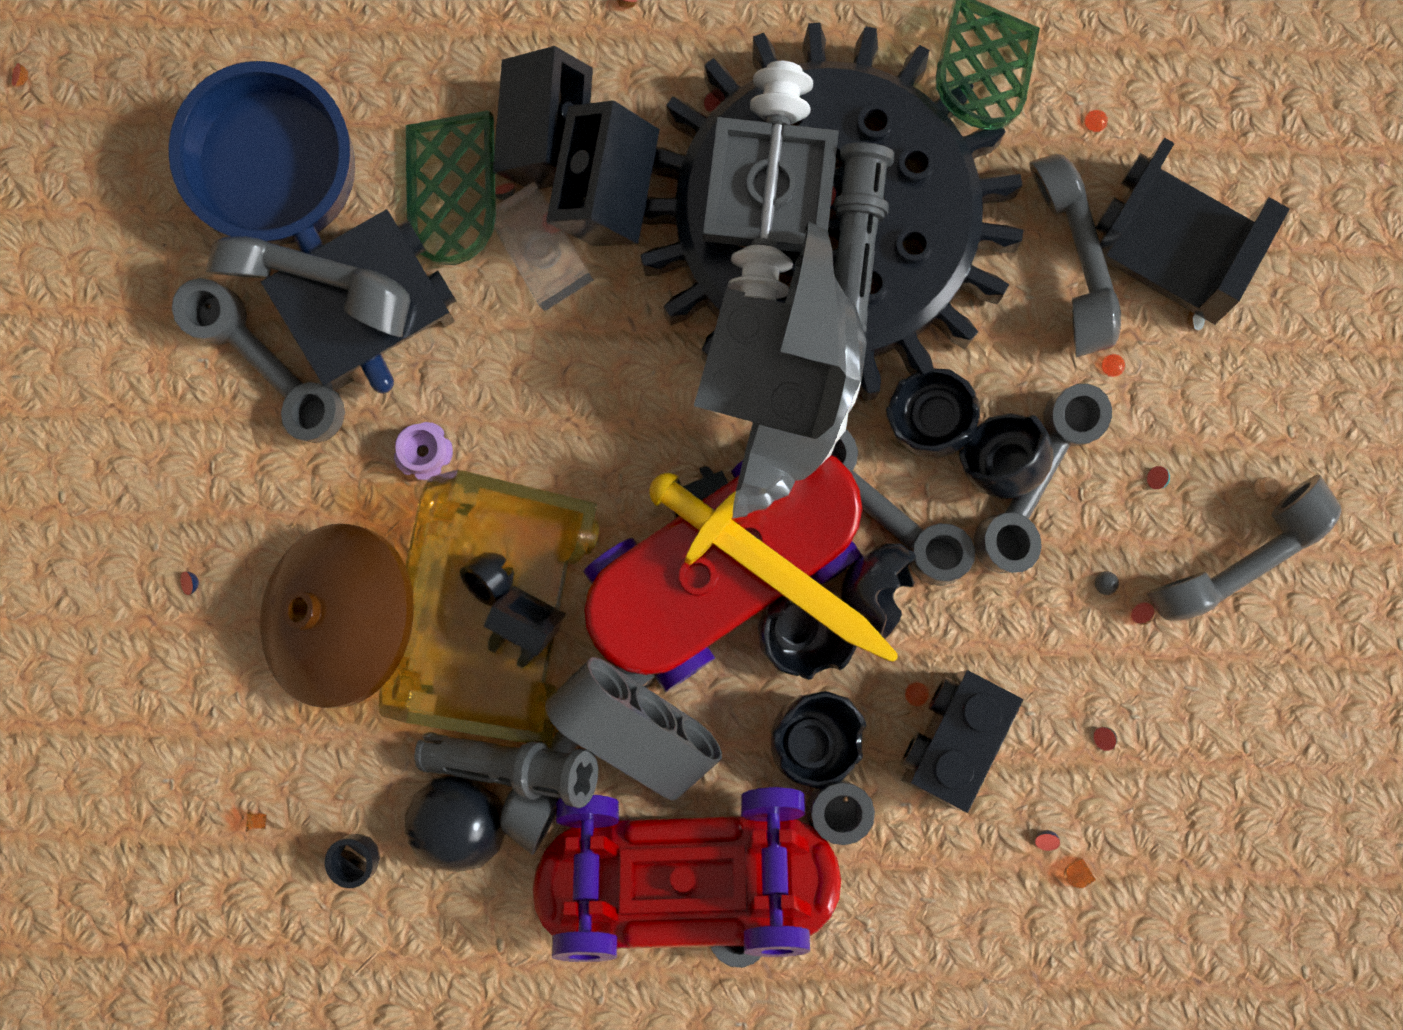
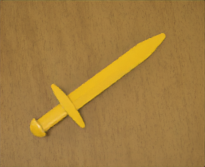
(719, 529)

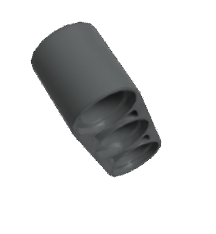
(633, 729)

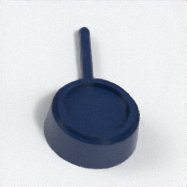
(266, 160)

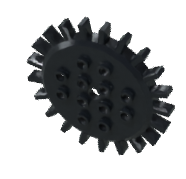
(933, 206)

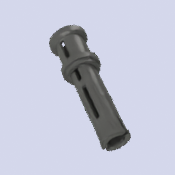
(860, 211)
(529, 769)

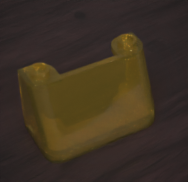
(447, 670)

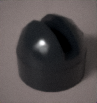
(487, 578)
(347, 868)

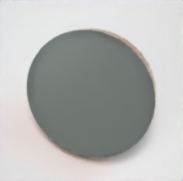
(1195, 321)

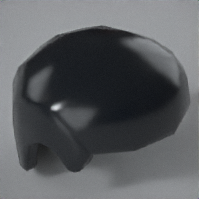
(934, 413)
(1008, 455)
(872, 584)
(799, 642)
(817, 739)
(454, 824)

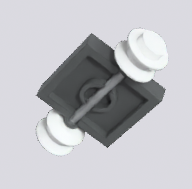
(769, 181)

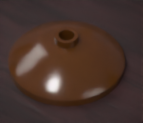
(336, 616)

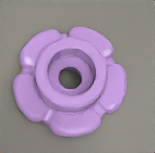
(412, 439)

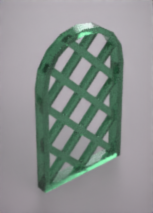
(1020, 89)
(483, 120)

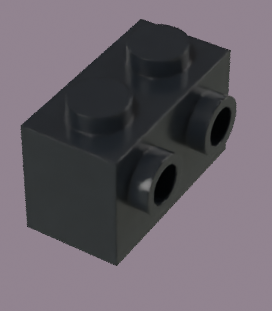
(534, 112)
(603, 174)
(960, 739)

